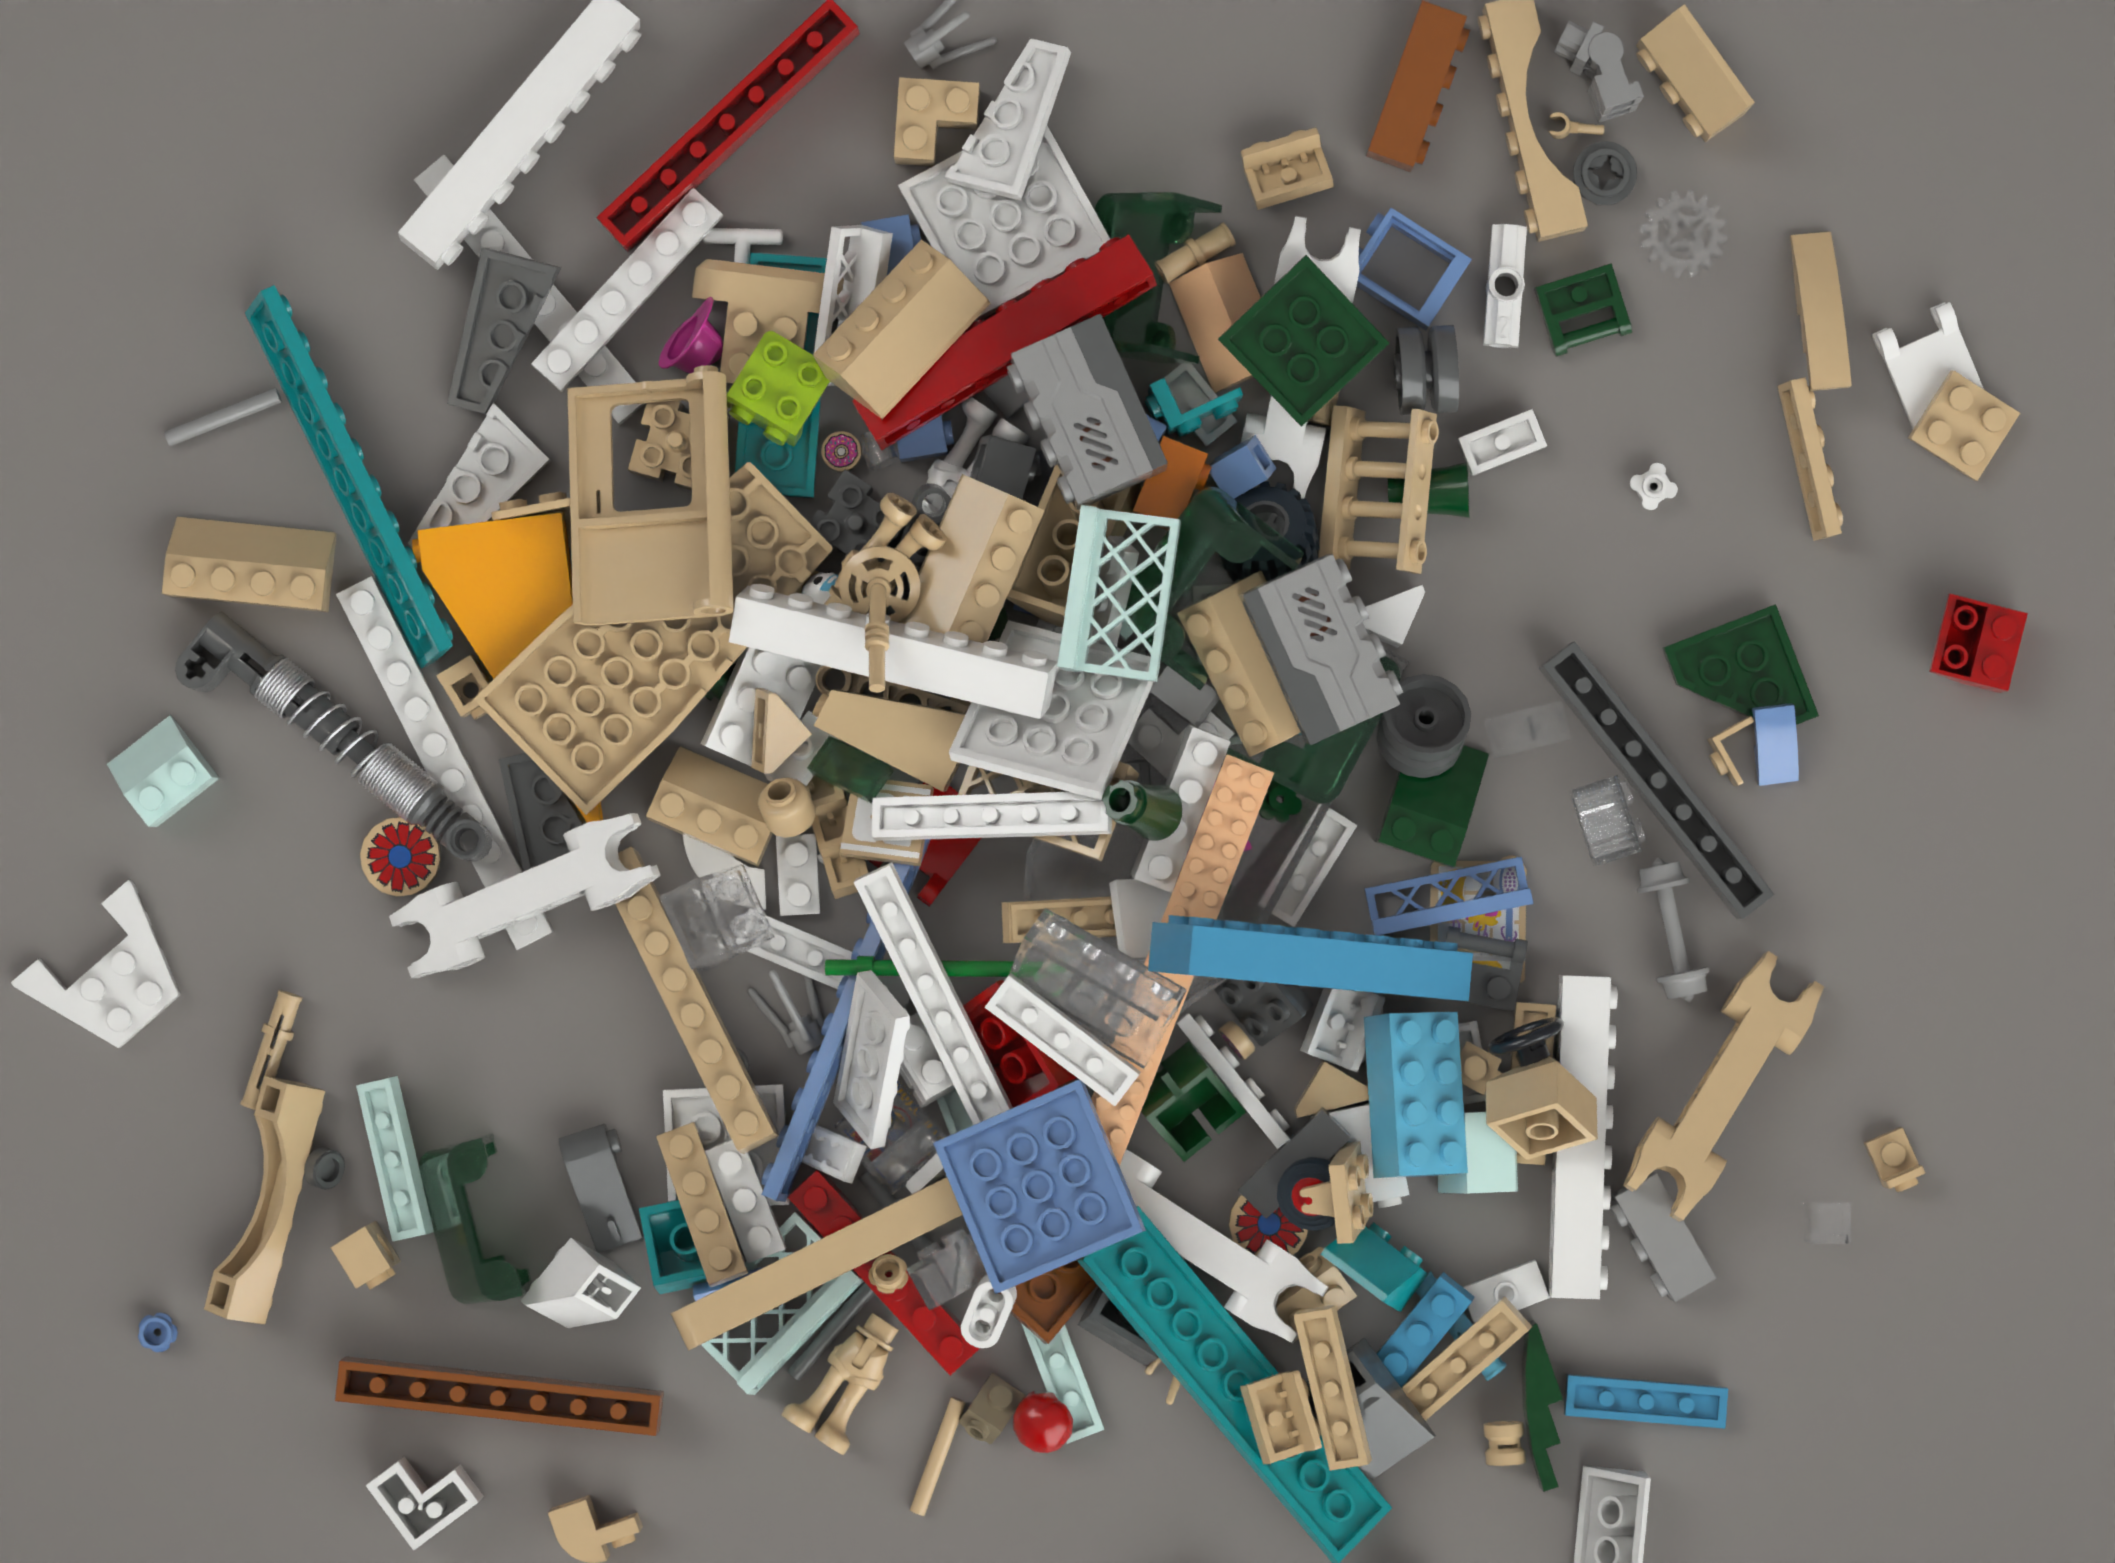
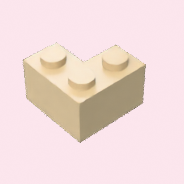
(926, 106)

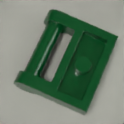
(1580, 296)

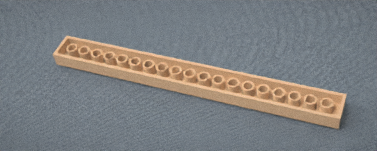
(1200, 894)

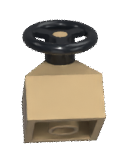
(1539, 1102)

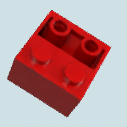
(1978, 643)

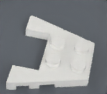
(122, 988)

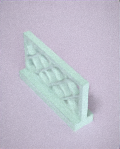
(1084, 586)
(793, 1333)

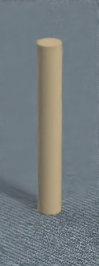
(937, 1456)

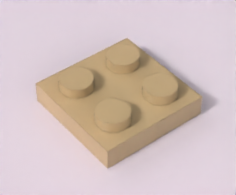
(1963, 425)

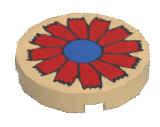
(400, 857)
(1252, 1229)

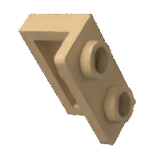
(1286, 168)
(1300, 1298)
(1281, 1416)

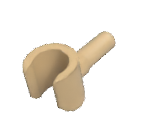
(1574, 127)

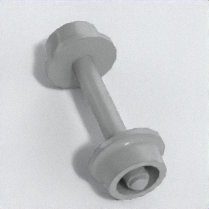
(1684, 981)

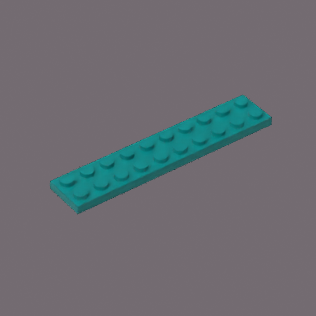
(348, 478)
(1212, 1362)

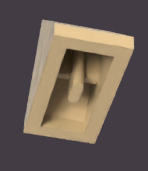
(775, 732)
(1330, 1090)

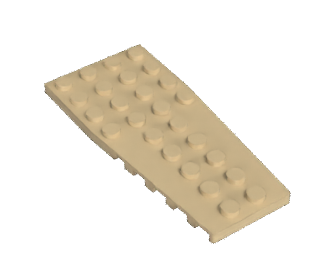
(609, 694)

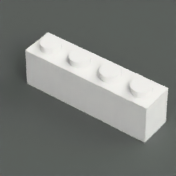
(1193, 780)

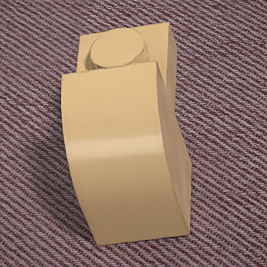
(583, 1536)

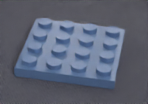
(1039, 1186)

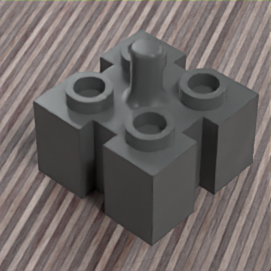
(852, 517)

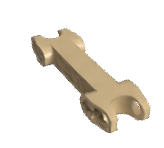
(1687, 1145)

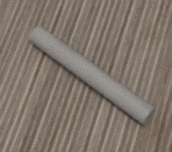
(223, 417)

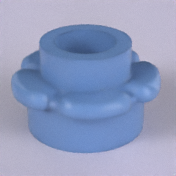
(149, 1339)

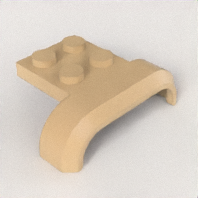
(758, 302)

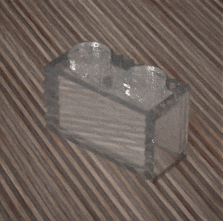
(1607, 820)

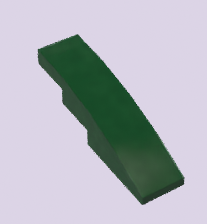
(1538, 1392)

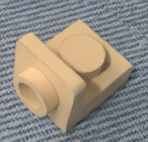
(1894, 1160)

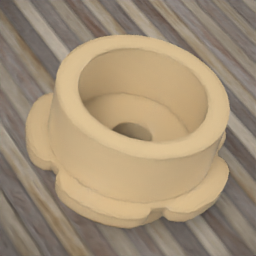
(884, 1264)

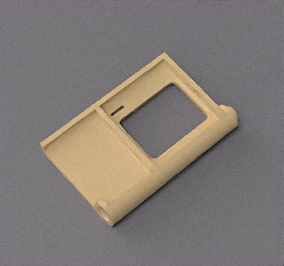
(650, 559)

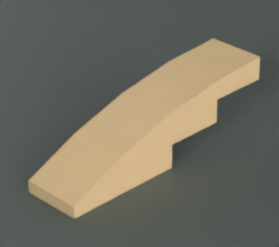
(1820, 311)
(828, 828)

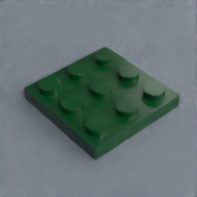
(1303, 340)

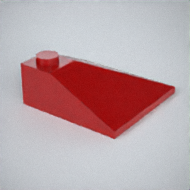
(1017, 1062)

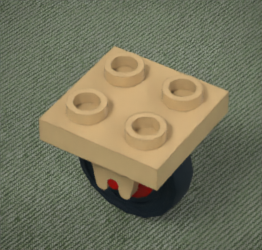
(1324, 1192)

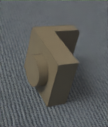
(991, 1409)

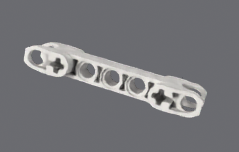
(1278, 431)
(588, 870)
(1254, 1278)

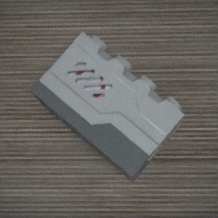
(1086, 412)
(1321, 648)

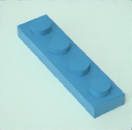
(1646, 1401)

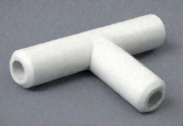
(743, 239)

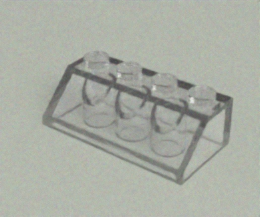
(1098, 986)

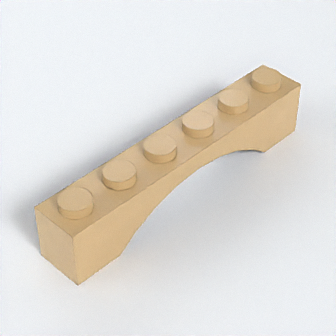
(1551, 197)
(247, 1277)

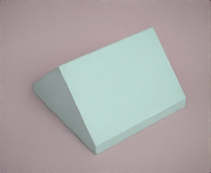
(1489, 1161)

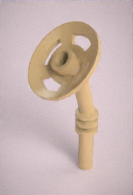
(878, 599)

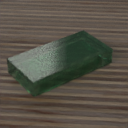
(850, 769)

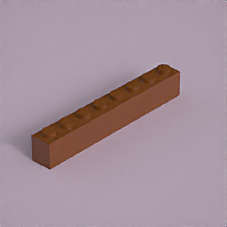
(499, 1396)

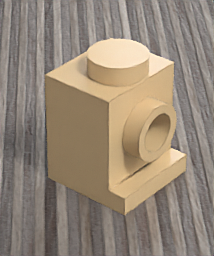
(454, 683)

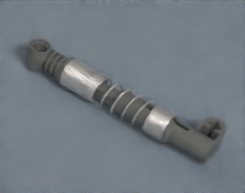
(285, 687)

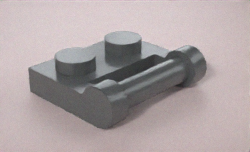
(1490, 984)

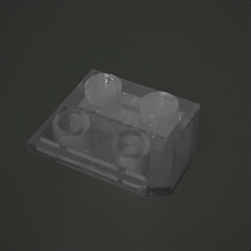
(717, 917)
(947, 1269)

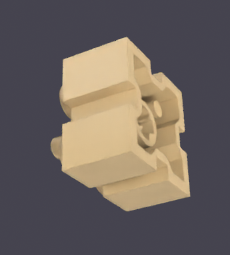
(666, 445)

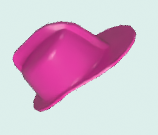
(693, 342)

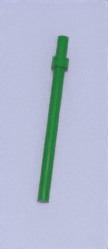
(953, 968)

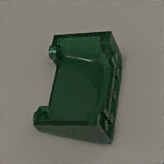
(467, 1272)

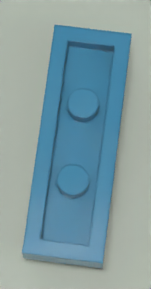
(1424, 1327)

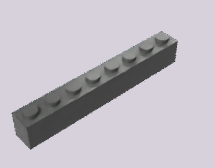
(1656, 781)

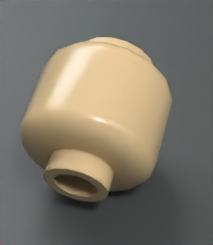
(786, 807)

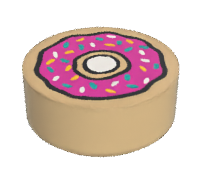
(841, 451)
(1237, 1040)

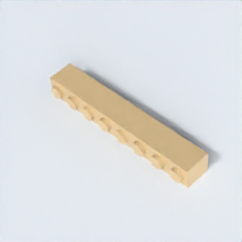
(695, 1016)

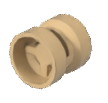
(1506, 1434)

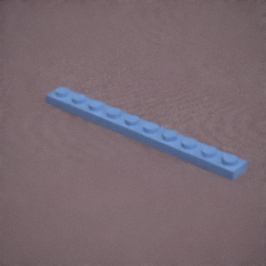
(823, 1066)

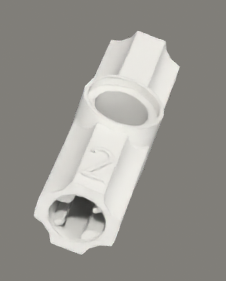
(1506, 260)

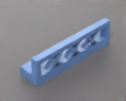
(1452, 911)

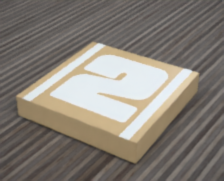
(858, 828)

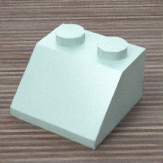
(161, 772)

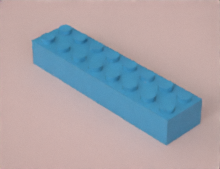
(1310, 958)

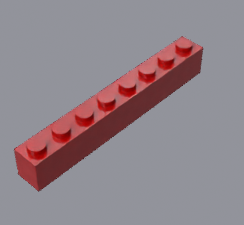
(728, 124)
(985, 347)

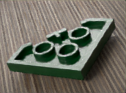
(1743, 665)

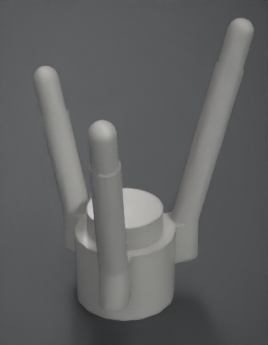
(926, 44)
(804, 1032)

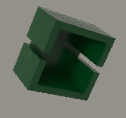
(1178, 1091)

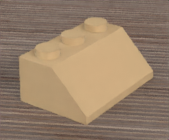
(1693, 74)
(712, 806)

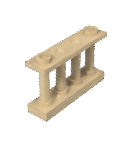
(1342, 481)

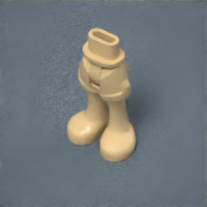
(896, 515)
(861, 1364)

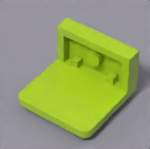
(777, 389)

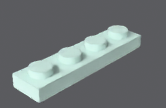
(394, 1158)

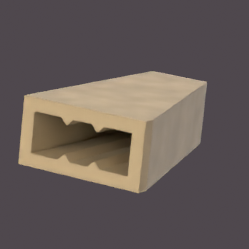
(895, 732)

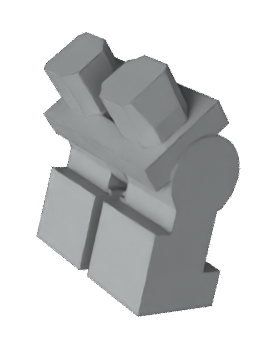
(1600, 59)

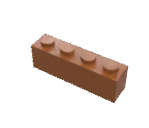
(1417, 85)

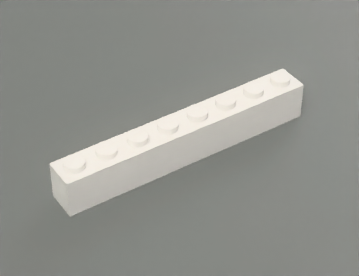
(519, 131)
(915, 657)
(1578, 1171)

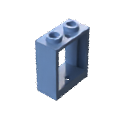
(1457, 264)

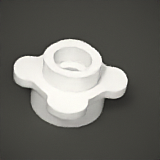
(1650, 497)

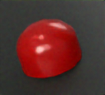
(1042, 1422)

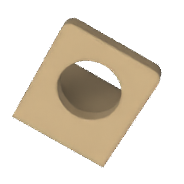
(1720, 758)

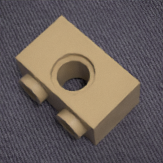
(367, 1256)

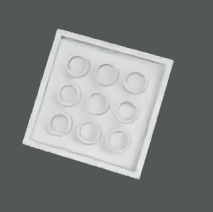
(1003, 240)
(1076, 738)

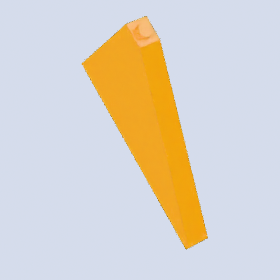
(501, 584)

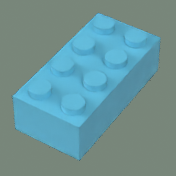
(1415, 1094)

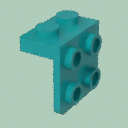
(1163, 407)

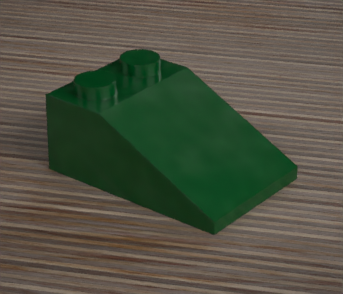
(1434, 812)

